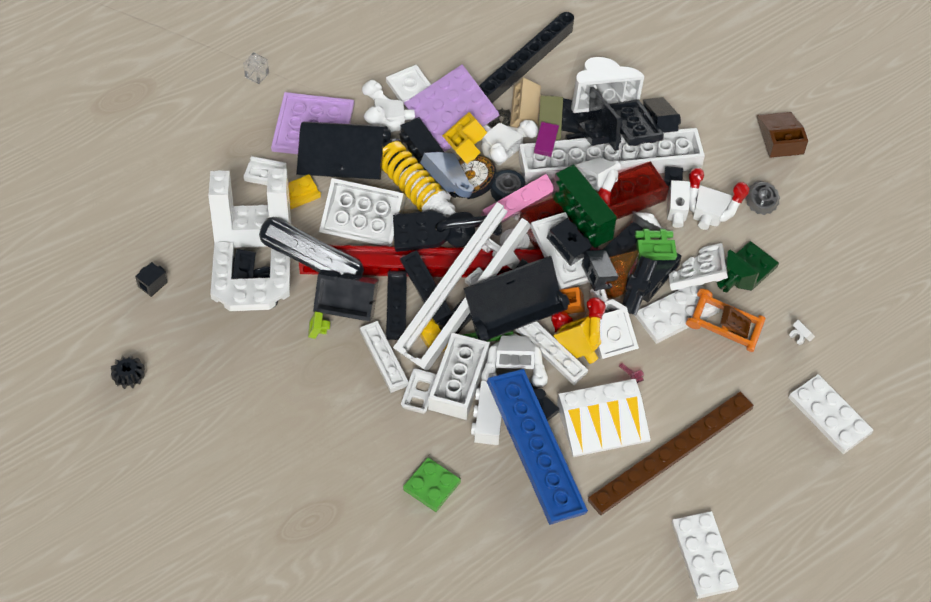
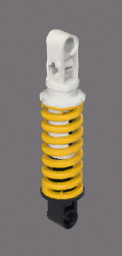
(414, 180)

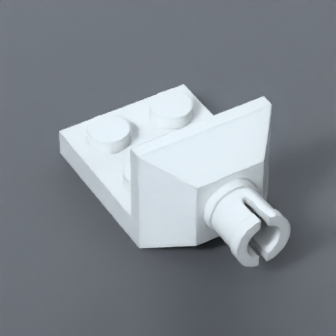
(615, 328)

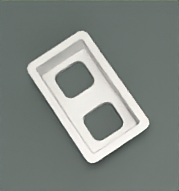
(411, 391)

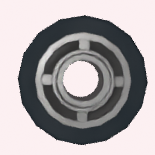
(506, 183)

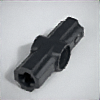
(639, 284)

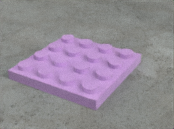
(450, 100)
(307, 108)

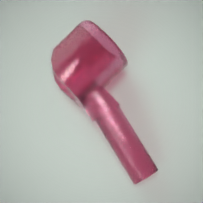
(633, 375)

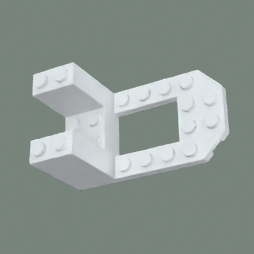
(240, 227)

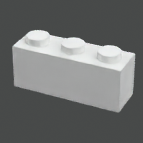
(488, 417)

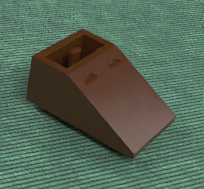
(782, 134)

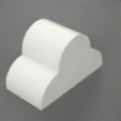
(609, 79)

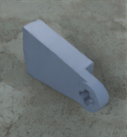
(447, 172)

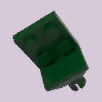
(747, 268)

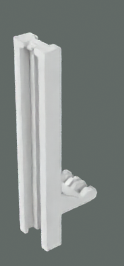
(480, 240)

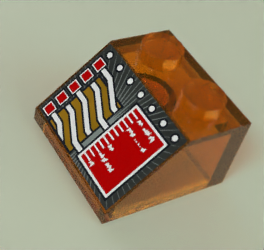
(625, 266)

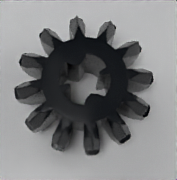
(127, 372)

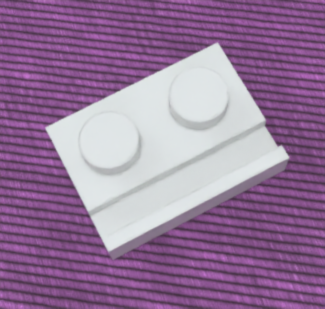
(258, 169)

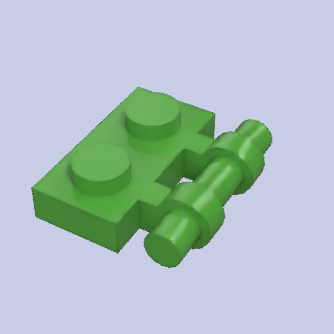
(656, 249)

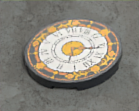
(480, 174)

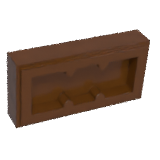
(735, 321)

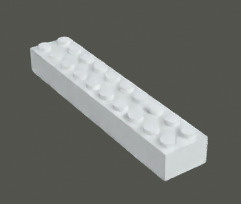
(677, 150)

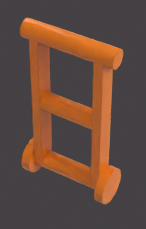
(696, 323)

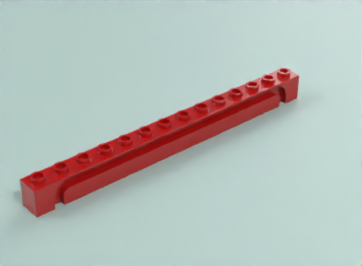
(380, 260)

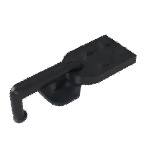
(419, 230)

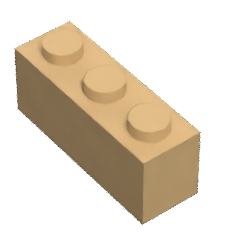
(525, 102)

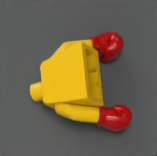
(582, 335)

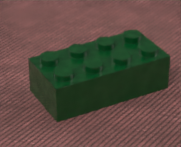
(584, 206)

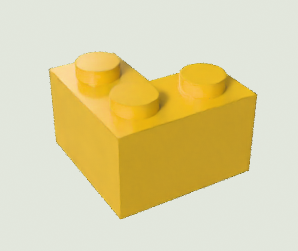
(463, 137)

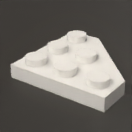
(704, 268)

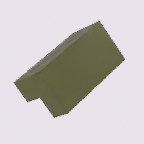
(551, 112)

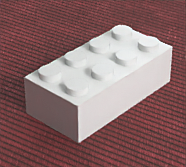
(458, 376)

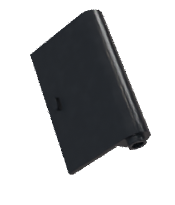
(330, 146)
(515, 299)

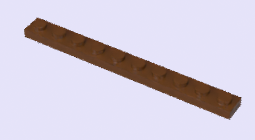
(670, 453)

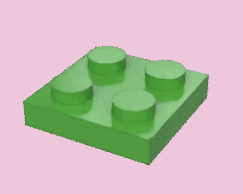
(431, 484)

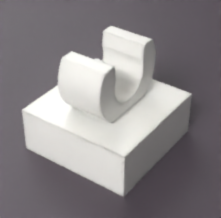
(802, 331)

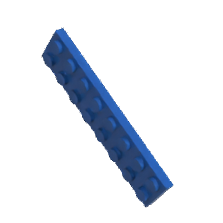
(537, 447)

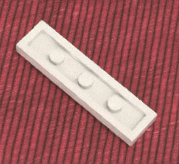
(384, 356)

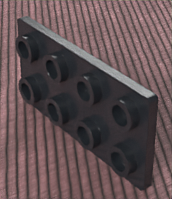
(603, 122)

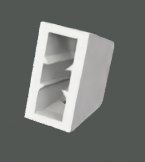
(678, 202)

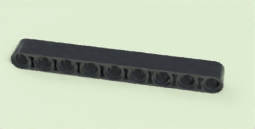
(528, 56)

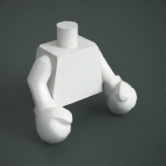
(385, 111)
(504, 140)
(516, 352)

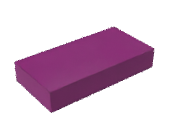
(546, 139)

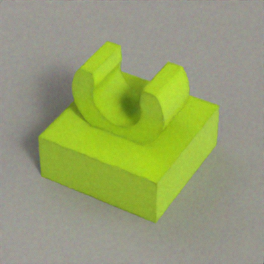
(317, 325)

